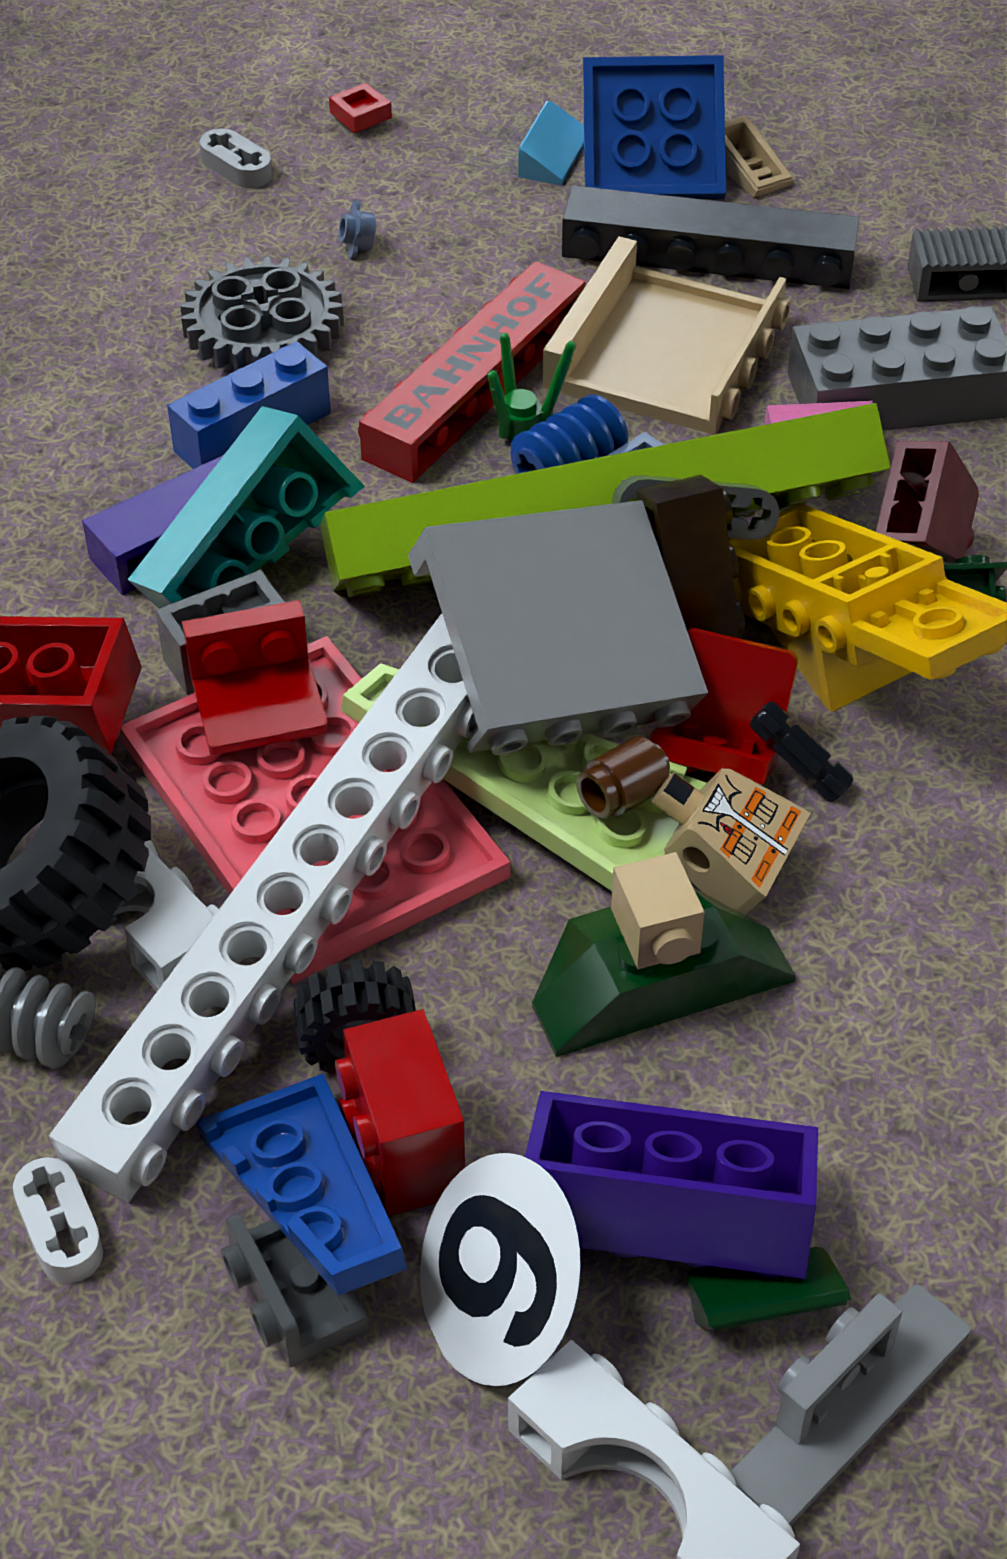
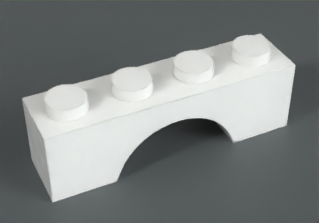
(585, 1420)

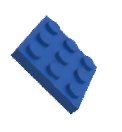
(655, 125)

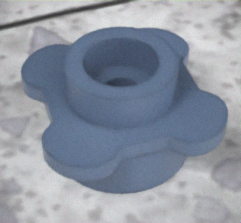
(357, 230)

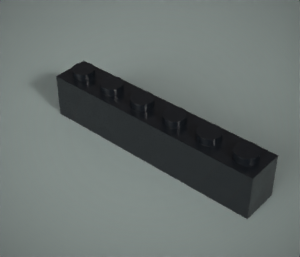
(712, 236)

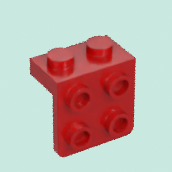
(738, 682)

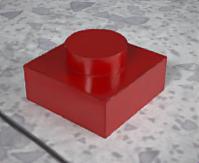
(360, 107)

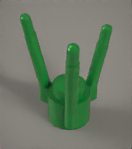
(520, 407)

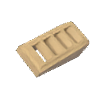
(744, 135)

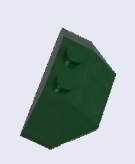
(600, 995)

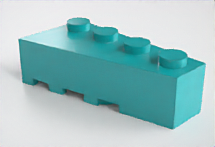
(247, 509)

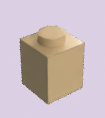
(657, 910)

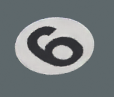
(500, 1269)

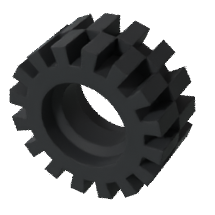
(343, 1002)

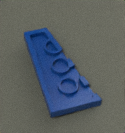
(309, 1180)

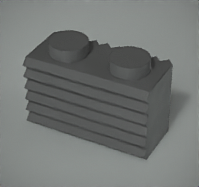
(959, 264)

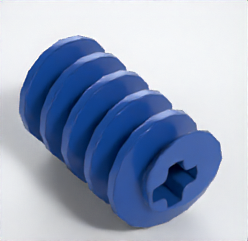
(575, 434)

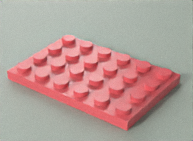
(243, 797)

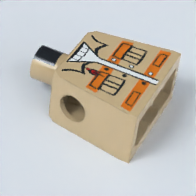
(730, 835)

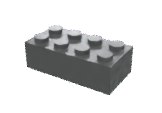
(912, 365)

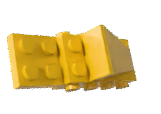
(861, 605)

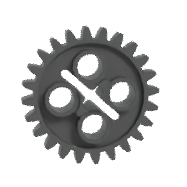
(259, 311)

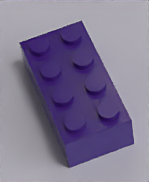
(681, 1182)

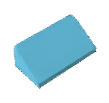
(551, 146)

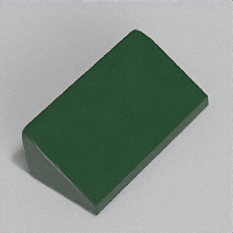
(741, 1297)

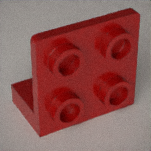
(253, 677)

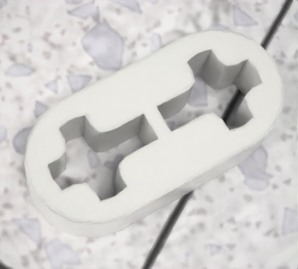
(71, 1214)

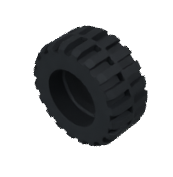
(82, 852)

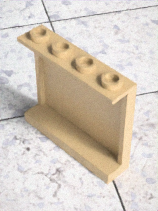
(664, 342)

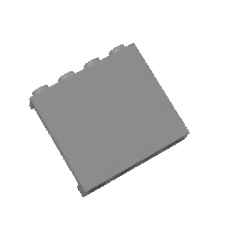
(561, 624)

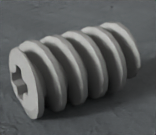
(42, 1022)

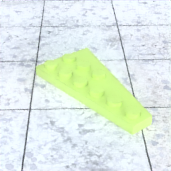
(540, 795)

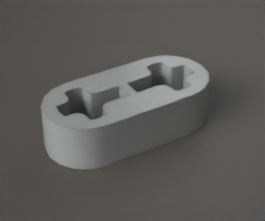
(236, 158)

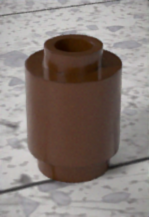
(623, 777)

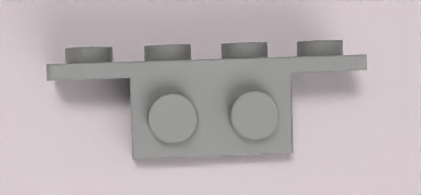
(847, 1396)

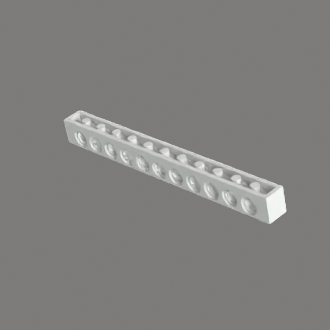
(247, 926)

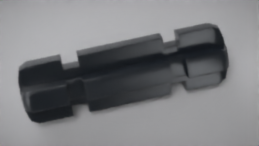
(801, 751)

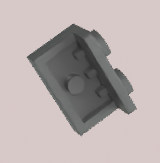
(291, 1296)

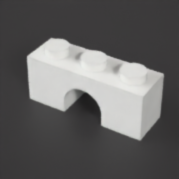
(171, 919)

